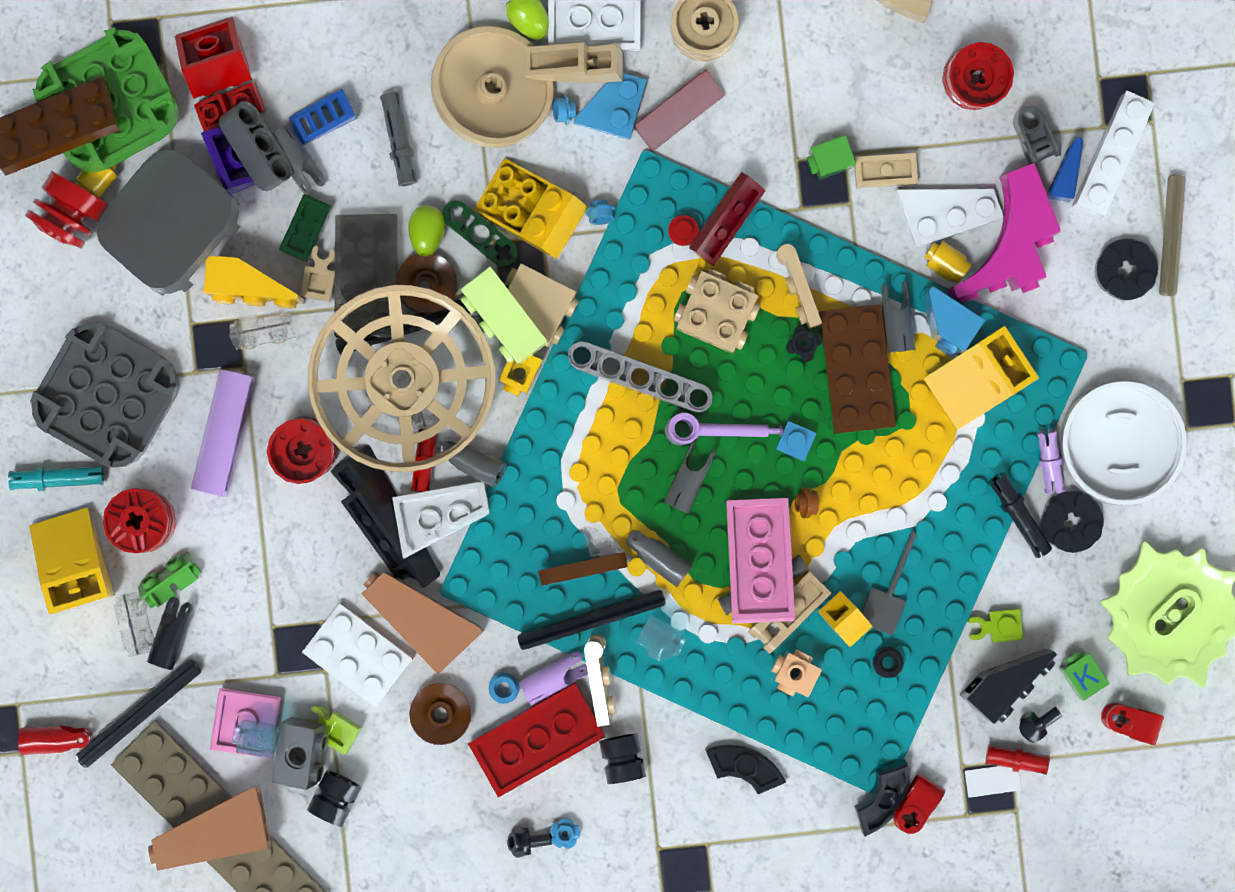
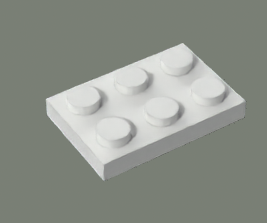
(595, 22)
(357, 655)

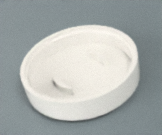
(1123, 443)

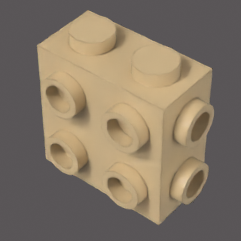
(542, 300)
(717, 311)

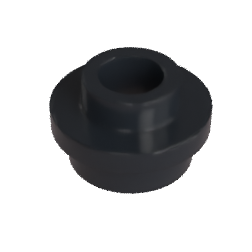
(897, 666)

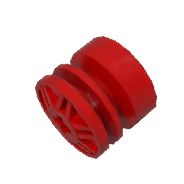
(995, 76)
(66, 210)
(284, 453)
(155, 528)

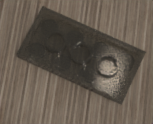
(365, 261)

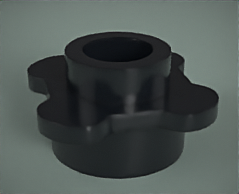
(812, 341)

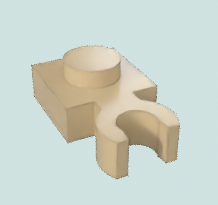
(318, 280)

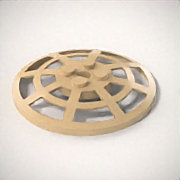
(395, 358)

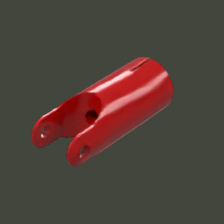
(51, 739)

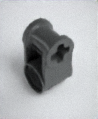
(1037, 137)

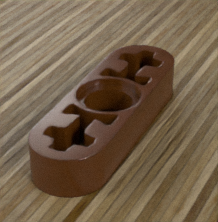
(582, 568)

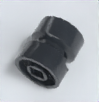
(622, 758)
(333, 799)

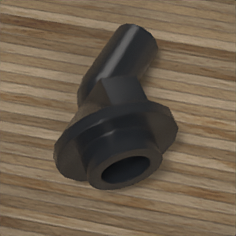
(1035, 728)
(521, 842)

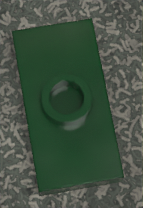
(305, 228)

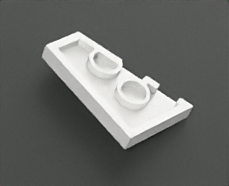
(947, 212)
(437, 513)

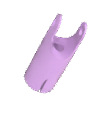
(553, 678)

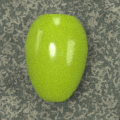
(528, 17)
(426, 229)

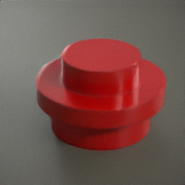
(683, 230)

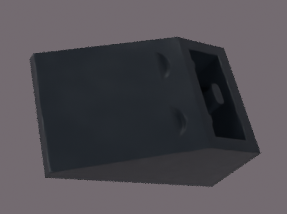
(999, 687)

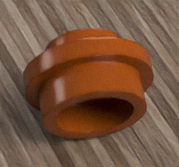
(807, 502)

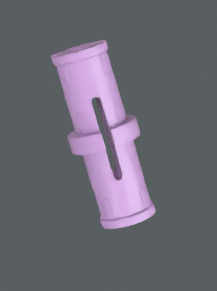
(1050, 461)

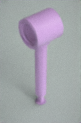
(703, 429)

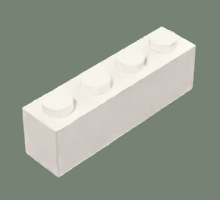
(1113, 155)

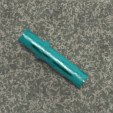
(48, 478)

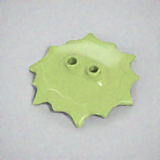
(1190, 635)

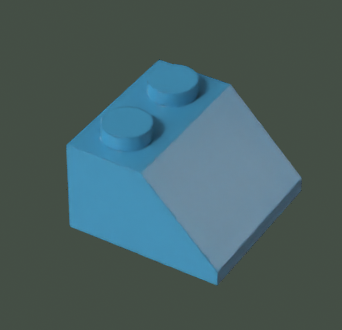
(950, 322)

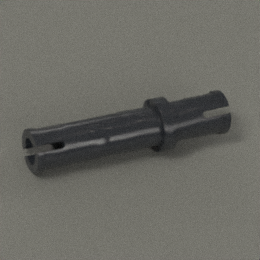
(1014, 504)

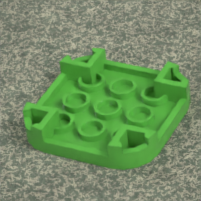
(138, 91)

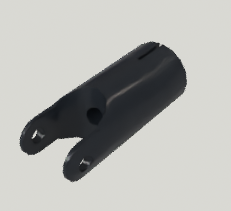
(170, 635)

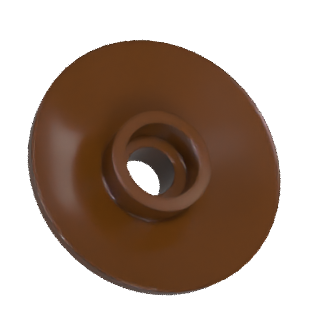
(435, 271)
(437, 730)

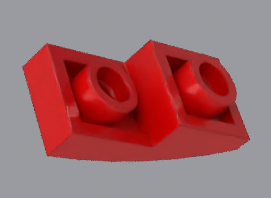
(213, 107)

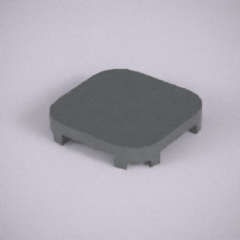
(167, 221)
(105, 395)

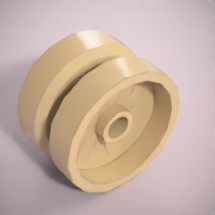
(700, 43)

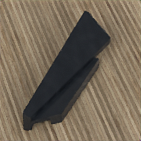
(374, 513)

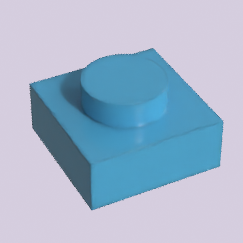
(796, 441)

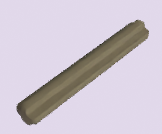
(1172, 235)

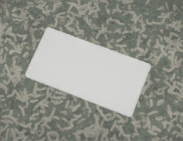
(991, 781)

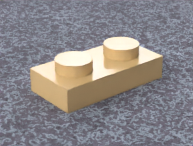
(886, 170)

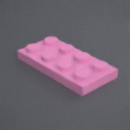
(760, 560)

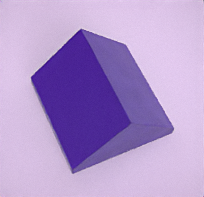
(226, 162)

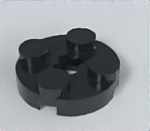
(1138, 256)
(1057, 511)

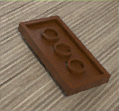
(56, 125)
(857, 369)

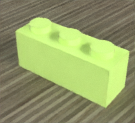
(502, 317)

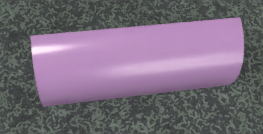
(223, 433)

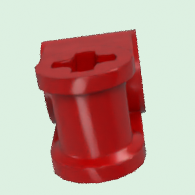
(1136, 723)
(922, 799)

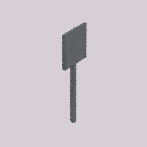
(882, 608)

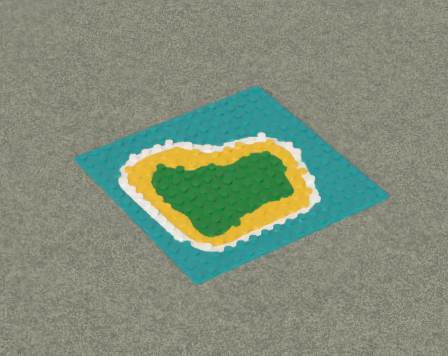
(603, 461)

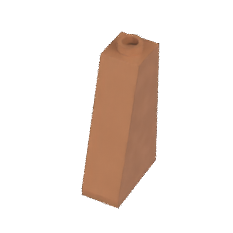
(424, 623)
(220, 832)

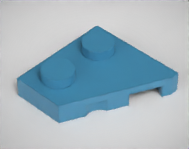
(614, 107)

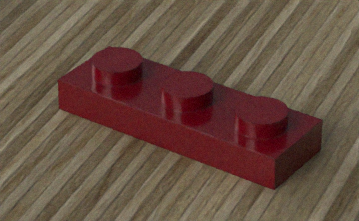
(727, 219)

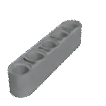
(651, 388)

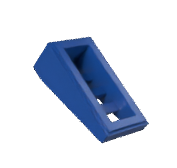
(338, 96)
(1065, 181)

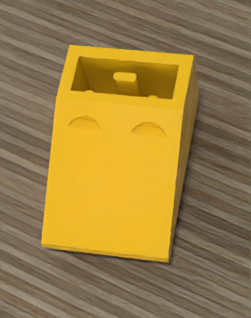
(531, 208)
(234, 279)
(981, 378)
(70, 561)

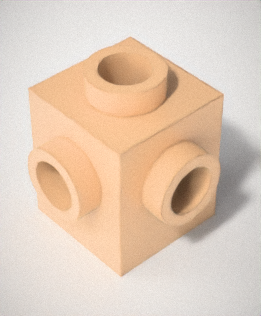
(804, 681)

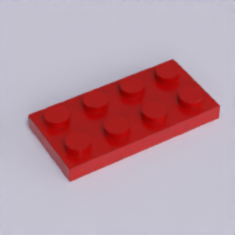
(536, 740)

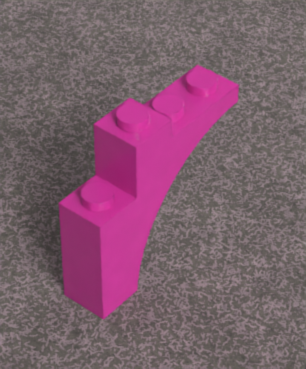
(1025, 222)

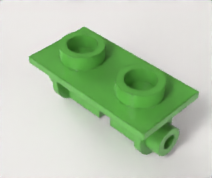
(157, 585)

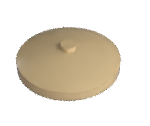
(483, 88)

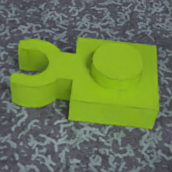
(1002, 626)
(339, 729)

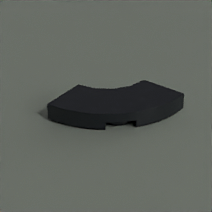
(745, 764)
(887, 794)

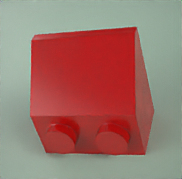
(212, 58)

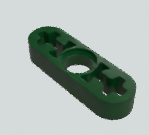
(456, 226)

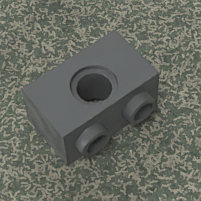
(288, 766)

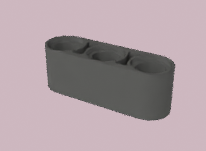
(255, 146)

